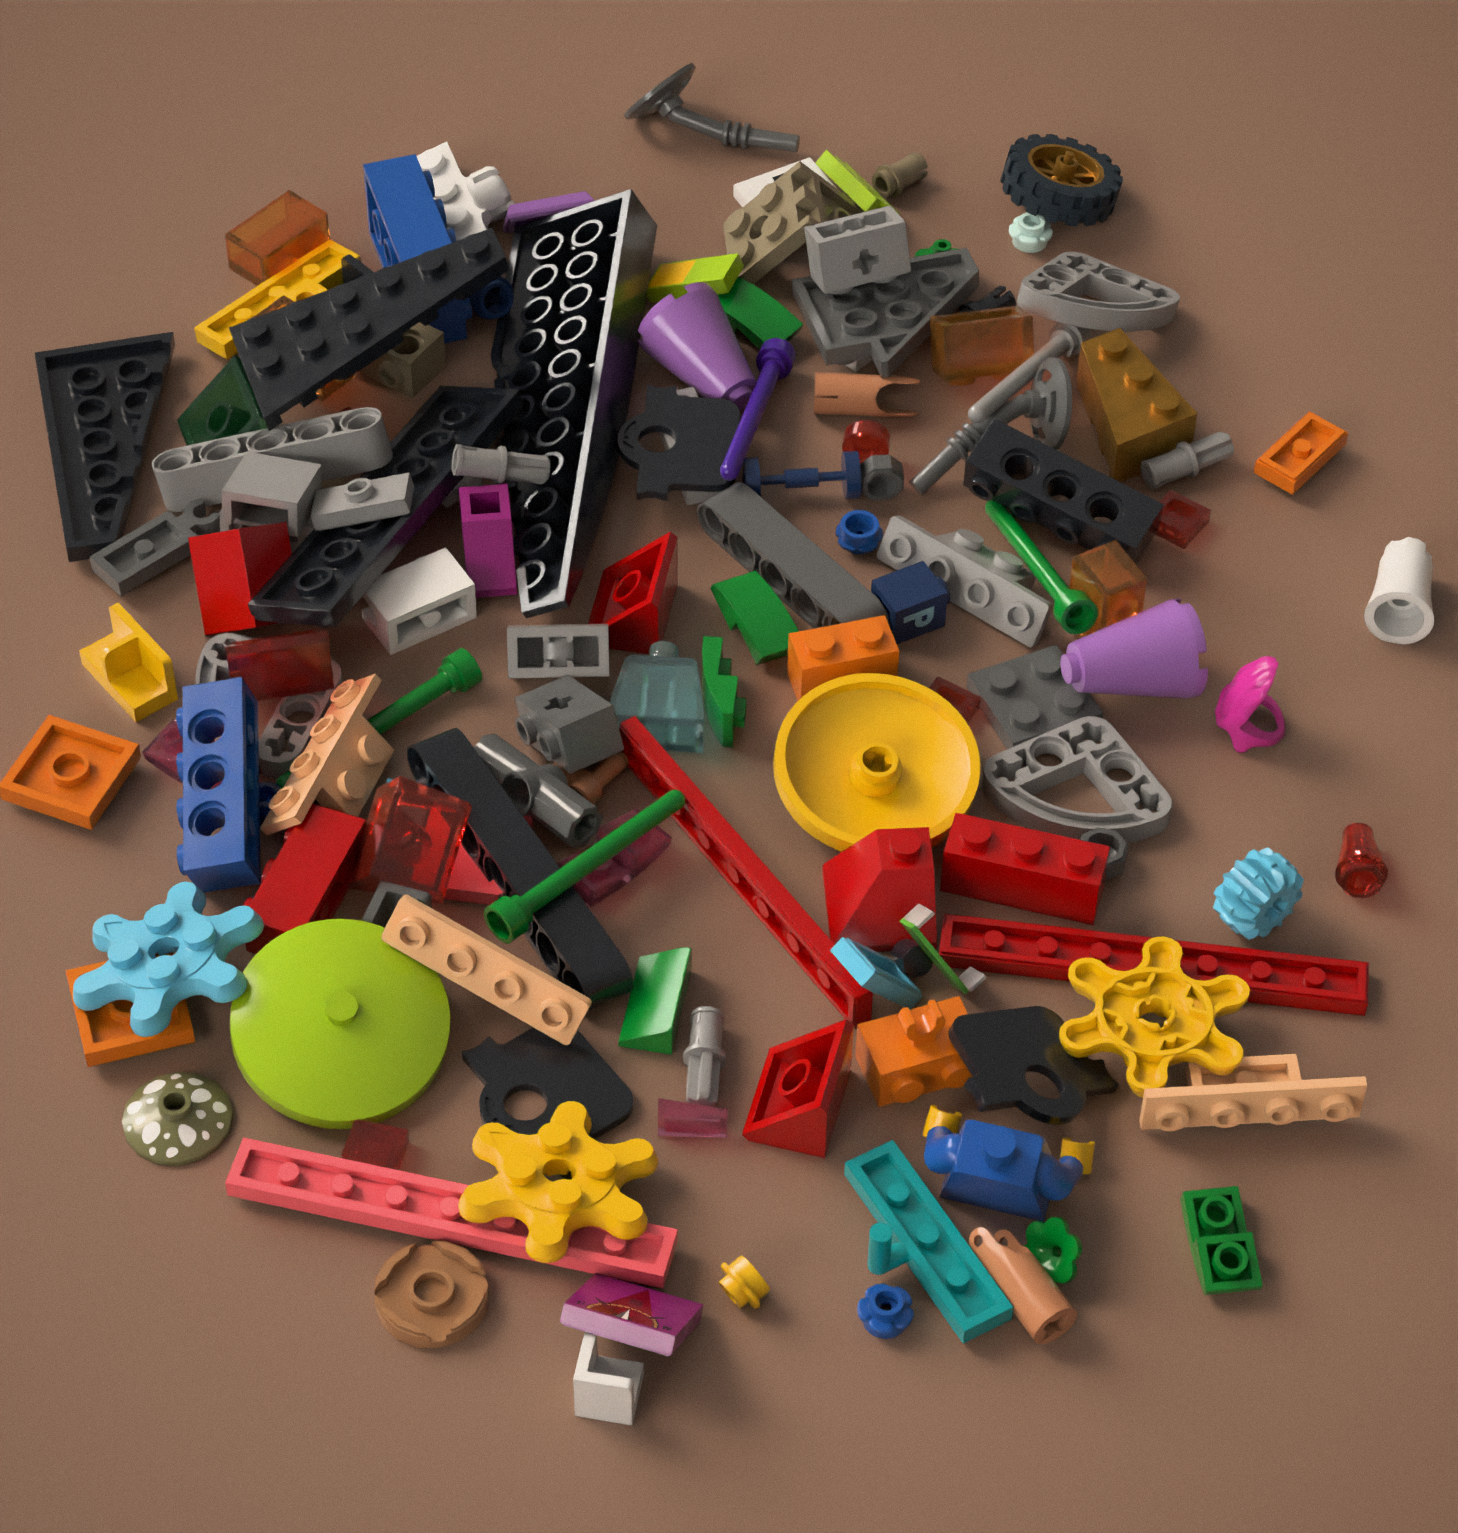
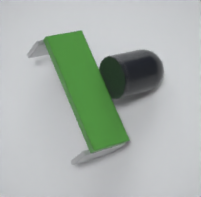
(918, 955)

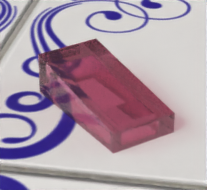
(690, 1120)

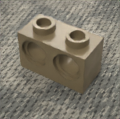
(411, 362)

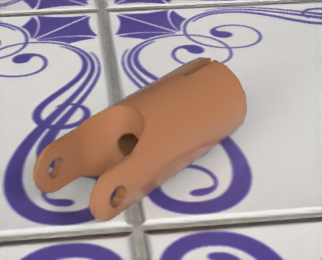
(855, 394)
(1026, 1284)

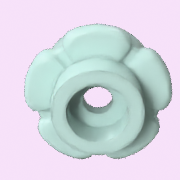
(1030, 233)

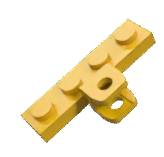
(302, 279)

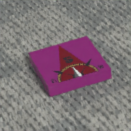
(631, 1314)

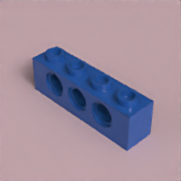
(233, 854)

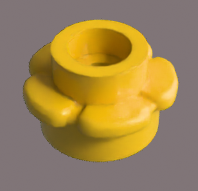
(743, 1283)

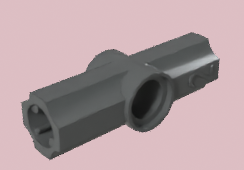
(540, 792)

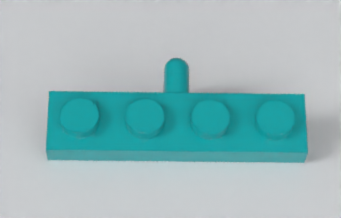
(920, 1233)

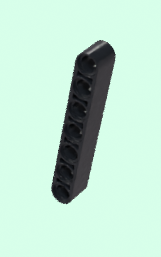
(513, 856)

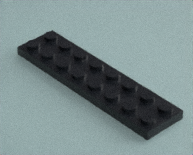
(341, 563)

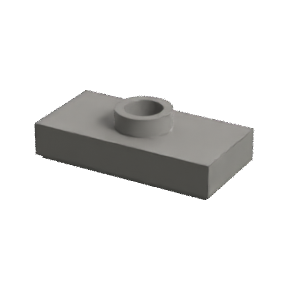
(362, 501)

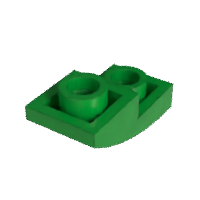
(758, 314)
(758, 613)
(720, 692)
(1219, 1240)

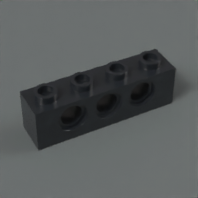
(1053, 473)

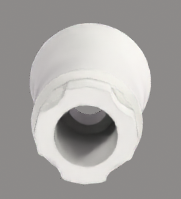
(1401, 599)

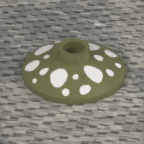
(181, 1134)

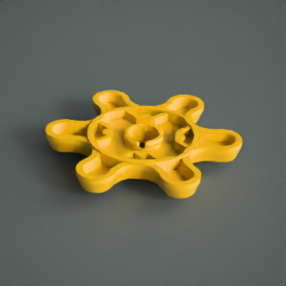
(1160, 989)
(565, 1205)

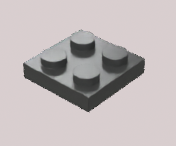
(1029, 696)

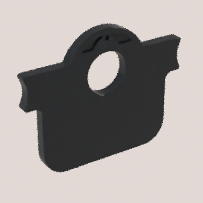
(701, 437)
(1010, 1042)
(553, 1071)

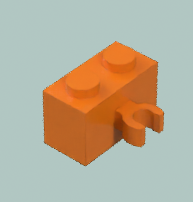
(840, 651)
(911, 1052)

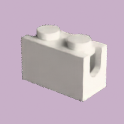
(419, 601)

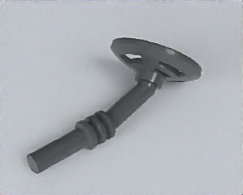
(667, 101)
(1042, 405)

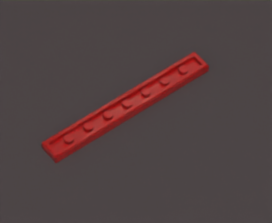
(746, 874)
(1050, 951)

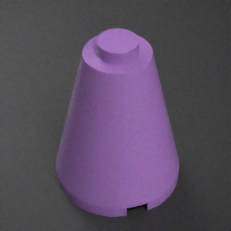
(698, 344)
(1141, 655)

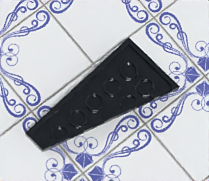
(356, 322)
(98, 428)

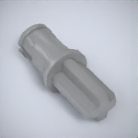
(1186, 459)
(500, 465)
(704, 1056)

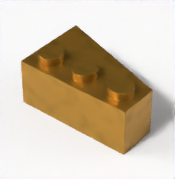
(1130, 404)

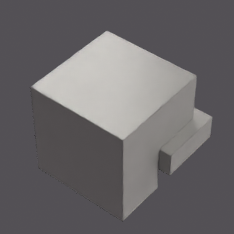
(270, 492)

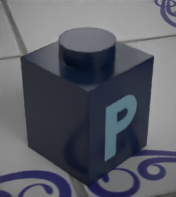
(912, 600)

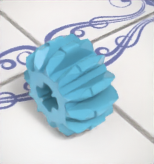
(1258, 893)

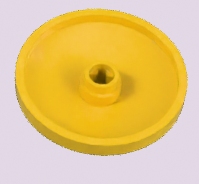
(874, 758)

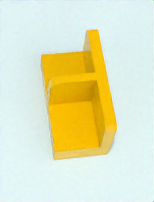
(131, 667)

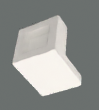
(605, 1385)

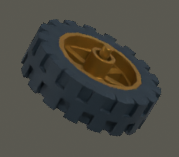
(1061, 180)

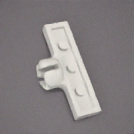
(467, 201)

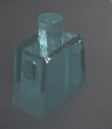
(663, 696)

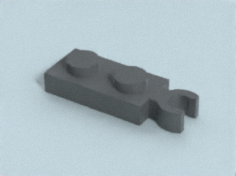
(152, 547)

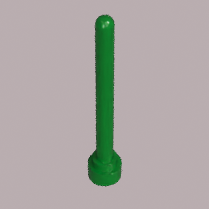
(1072, 607)
(457, 672)
(511, 916)

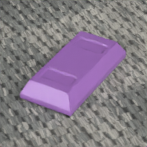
(534, 210)

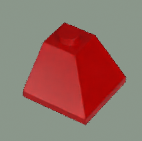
(879, 884)

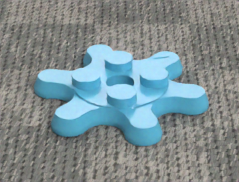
(164, 981)

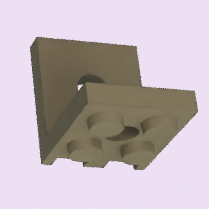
(775, 220)

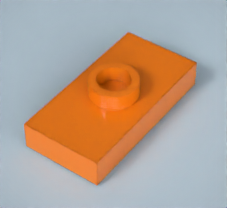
(1300, 452)

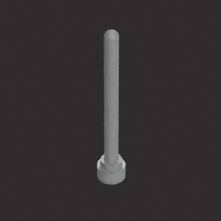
(1063, 341)

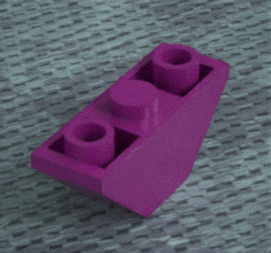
(488, 539)

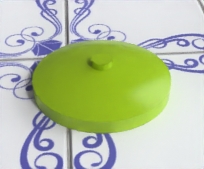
(339, 1025)

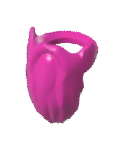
(1242, 698)

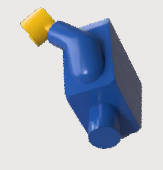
(1001, 1165)

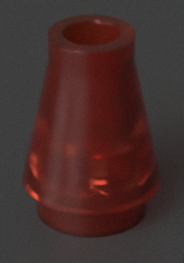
(1360, 863)

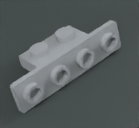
(977, 577)

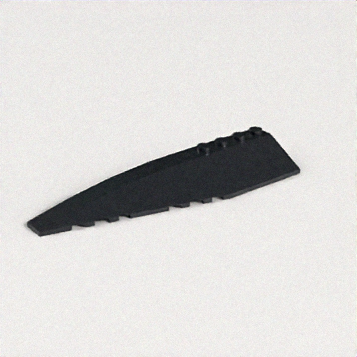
(574, 359)

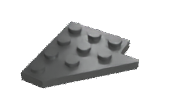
(889, 317)

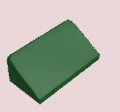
(657, 1001)

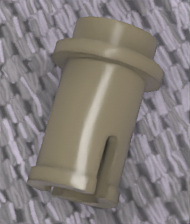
(891, 179)

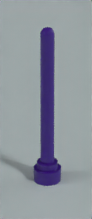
(774, 363)

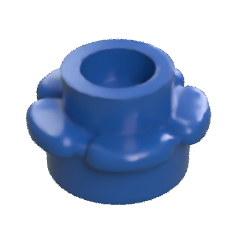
(859, 532)
(885, 1323)

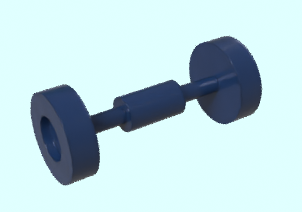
(807, 477)

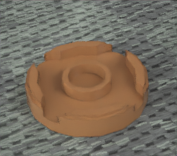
(431, 1294)

